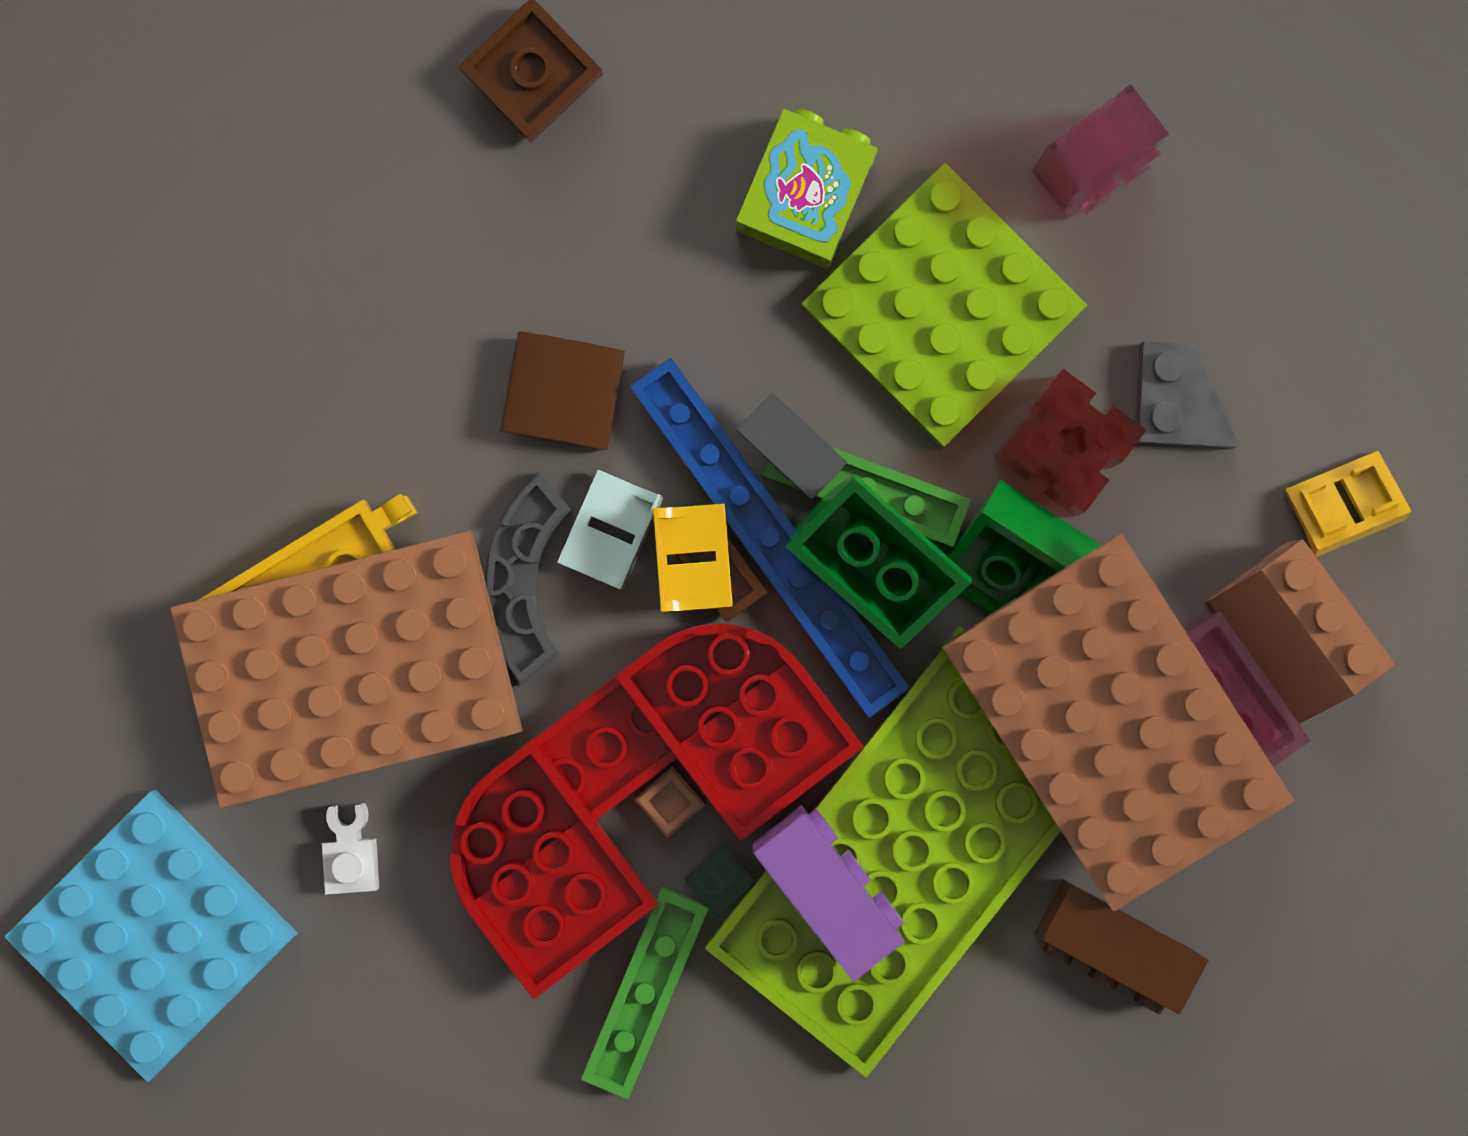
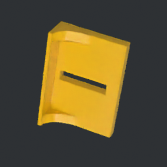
(1326, 515)
(692, 531)

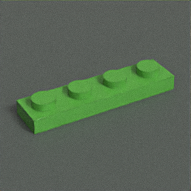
(928, 508)
(645, 993)

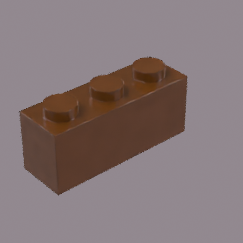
(1120, 949)

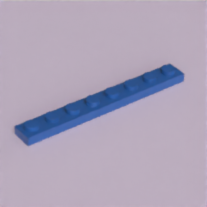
(764, 534)

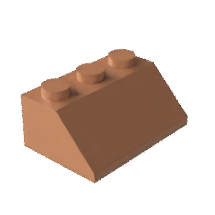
(1302, 631)

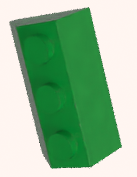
(1014, 547)
(876, 560)

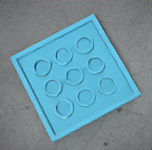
(151, 935)

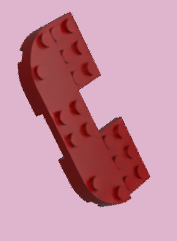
(528, 834)

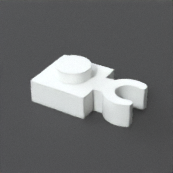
(350, 861)

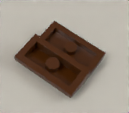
(562, 390)

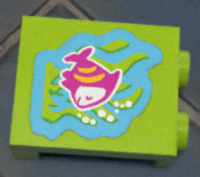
(806, 187)

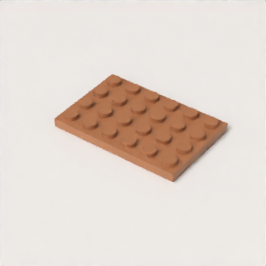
(346, 669)
(1117, 722)

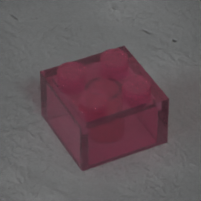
(1099, 151)

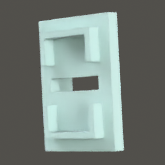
(620, 506)

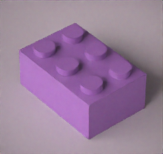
(829, 891)

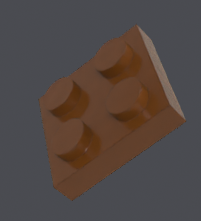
(531, 70)

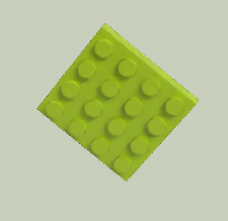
(943, 305)

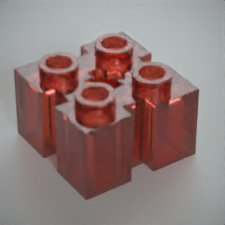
(1101, 440)

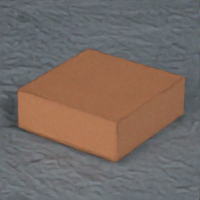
(670, 801)

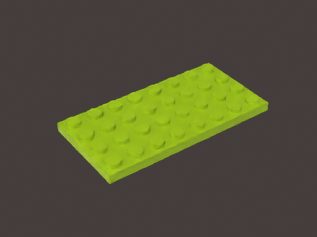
(939, 830)

